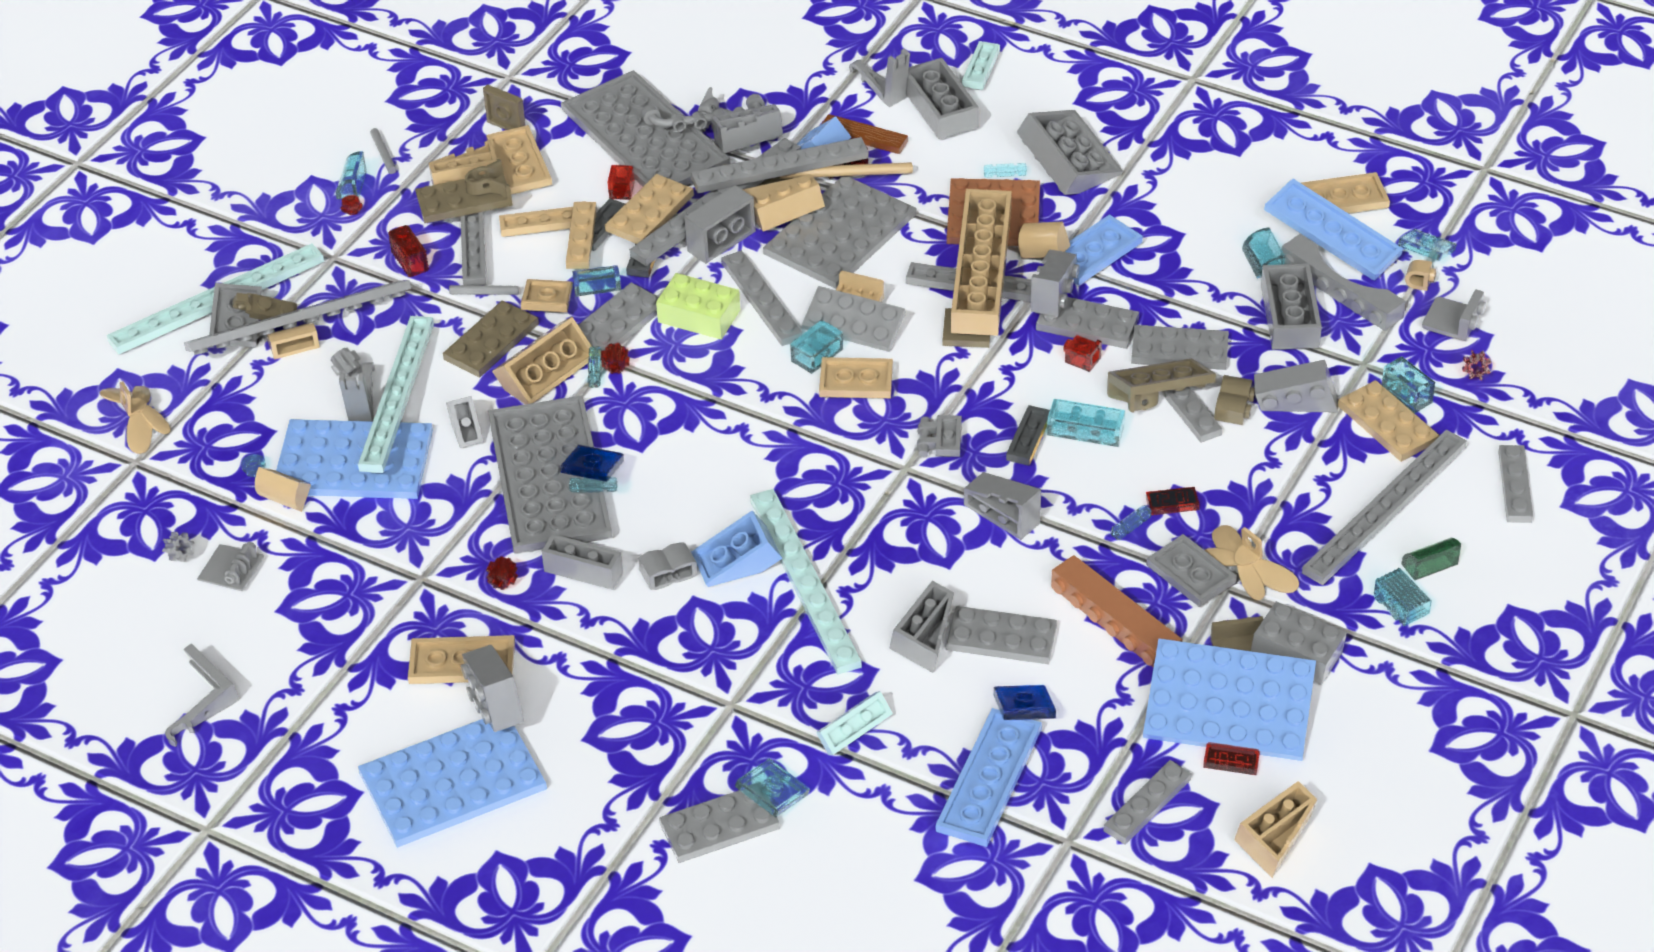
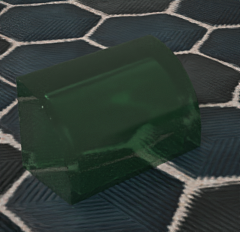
(1432, 558)

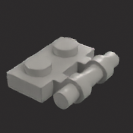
(947, 436)

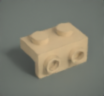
(861, 286)

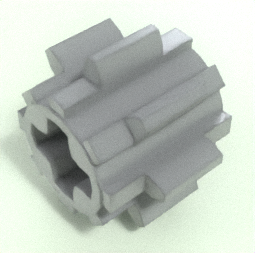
(345, 362)
(183, 551)

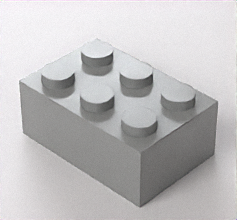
(720, 224)
(1300, 636)
(492, 688)

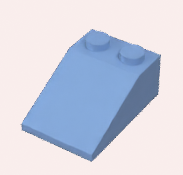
(737, 551)

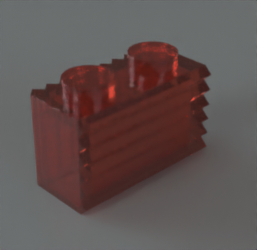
(408, 250)

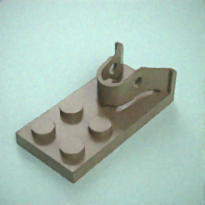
(465, 196)
(1147, 381)

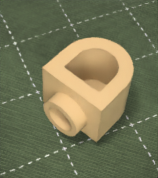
(1420, 274)

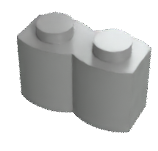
(667, 566)

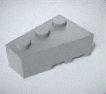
(746, 127)
(1053, 282)
(1297, 389)
(1005, 503)
(923, 627)

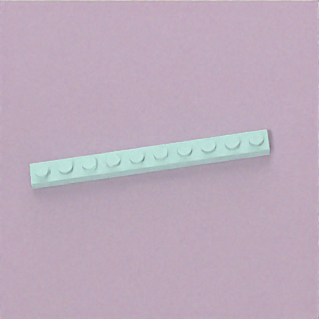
(201, 304)
(396, 395)
(806, 583)

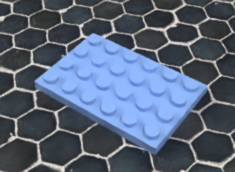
(329, 455)
(1229, 698)
(450, 780)

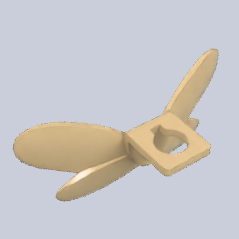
(141, 415)
(1252, 569)

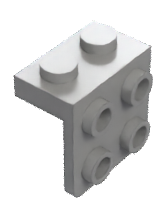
(1453, 317)

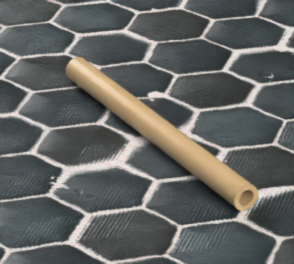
(856, 170)

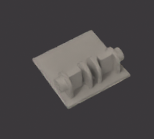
(232, 566)

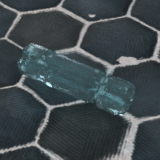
(1005, 170)
(594, 367)
(593, 485)
(1131, 522)

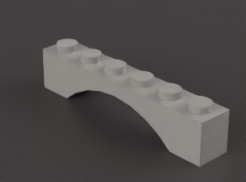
(1375, 305)

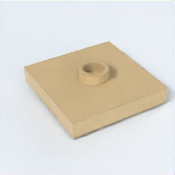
(546, 295)

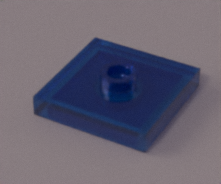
(592, 463)
(1024, 702)

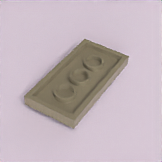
(490, 338)

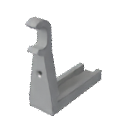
(894, 86)
(356, 396)
(217, 700)

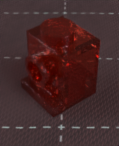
(1082, 352)

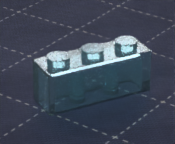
(1085, 422)

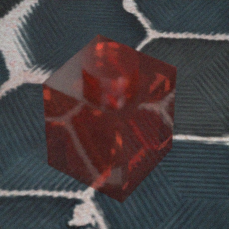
(621, 182)

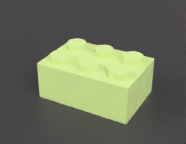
(698, 306)

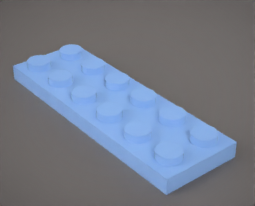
(1333, 229)
(988, 778)

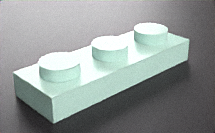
(981, 65)
(854, 723)

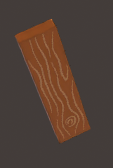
(873, 136)

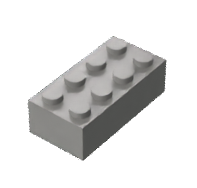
(941, 99)
(1291, 306)

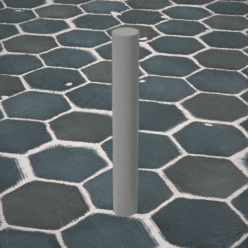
(383, 151)
(483, 290)

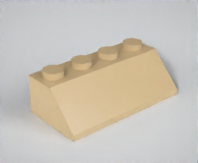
(544, 362)

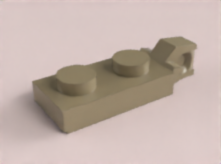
(261, 306)

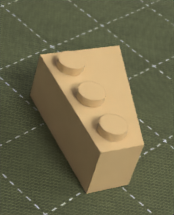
(455, 168)
(785, 200)
(1276, 826)

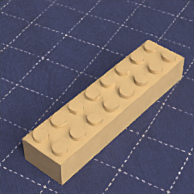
(981, 262)

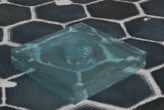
(1427, 244)
(772, 787)

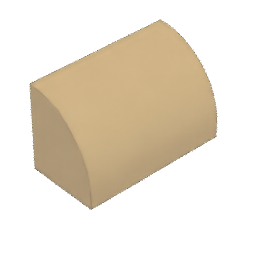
(1039, 238)
(293, 340)
(281, 488)

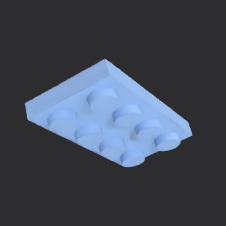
(1102, 246)

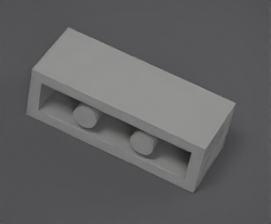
(582, 561)

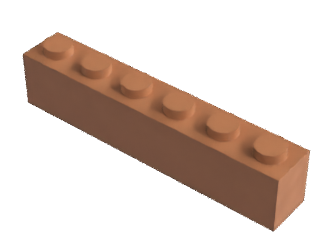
(1110, 608)

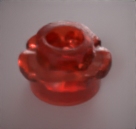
(351, 204)

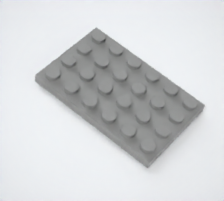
(842, 233)

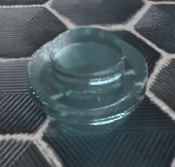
(251, 463)

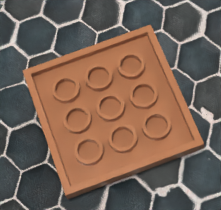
(1023, 206)

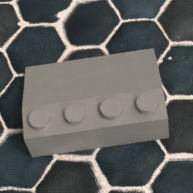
(1068, 150)

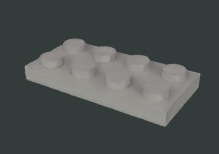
(620, 317)
(859, 318)
(1092, 321)
(1170, 344)
(1002, 635)
(716, 825)

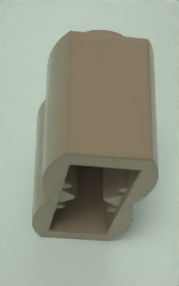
(1233, 400)

